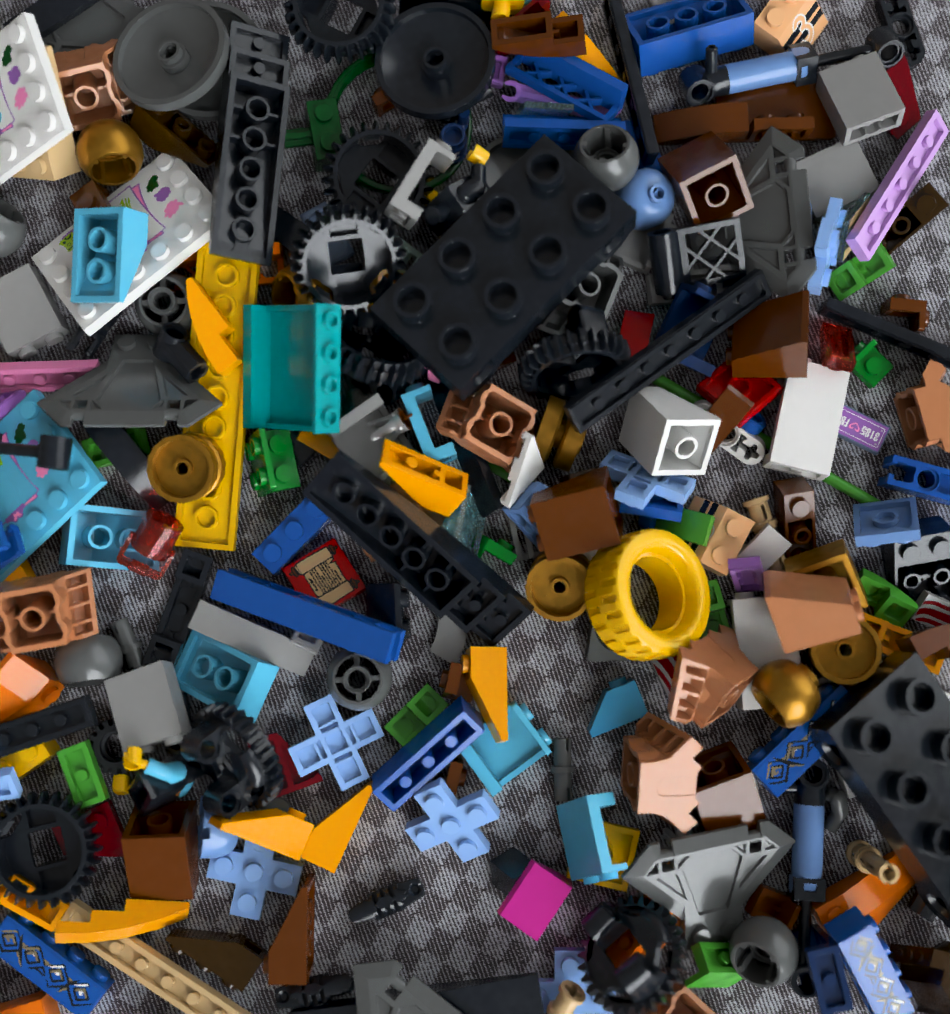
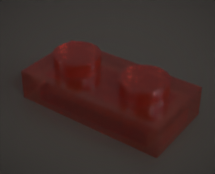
(837, 347)

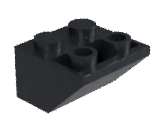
(387, 604)

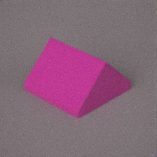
(535, 899)

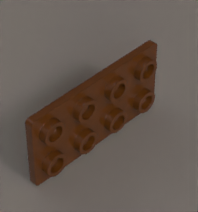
(787, 108)

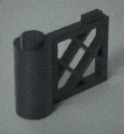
(671, 262)

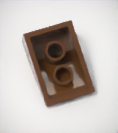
(292, 952)

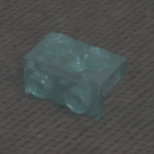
(466, 523)

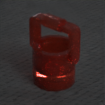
(153, 540)

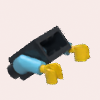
(157, 781)

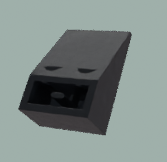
(921, 562)

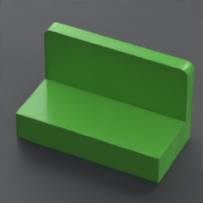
(83, 774)
(713, 966)

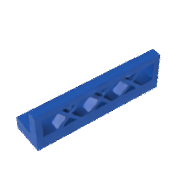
(572, 76)
(565, 131)

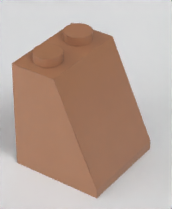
(811, 608)

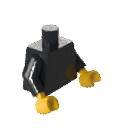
(459, 196)

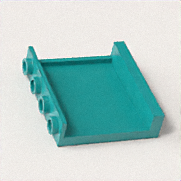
(292, 367)

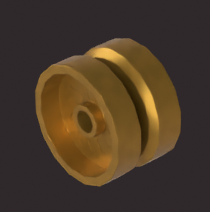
(558, 434)
(181, 483)
(548, 595)
(852, 667)

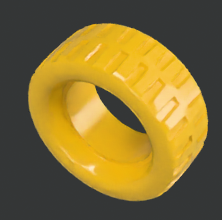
(680, 589)

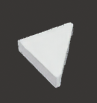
(523, 470)

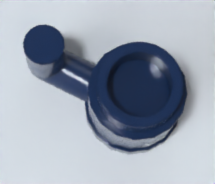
(455, 136)

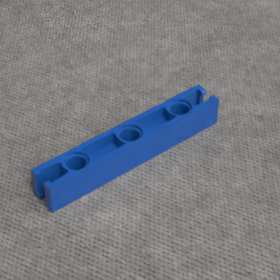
(937, 479)
(308, 615)

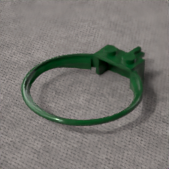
(325, 127)

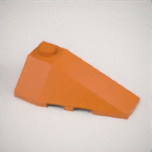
(26, 686)
(865, 893)

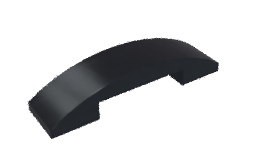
(127, 459)
(189, 587)

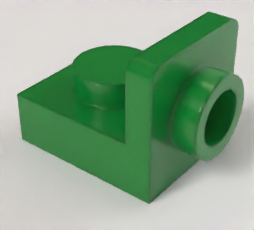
(870, 363)

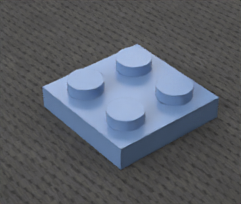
(886, 522)

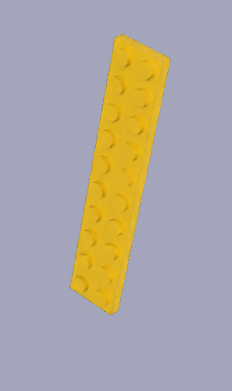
(214, 518)

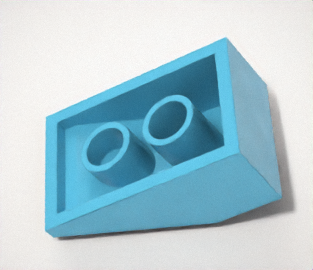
(106, 252)
(96, 536)
(224, 674)

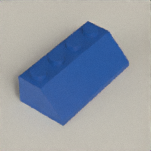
(696, 26)

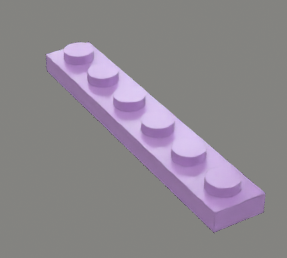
(897, 186)

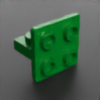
(271, 461)

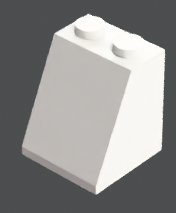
(668, 433)

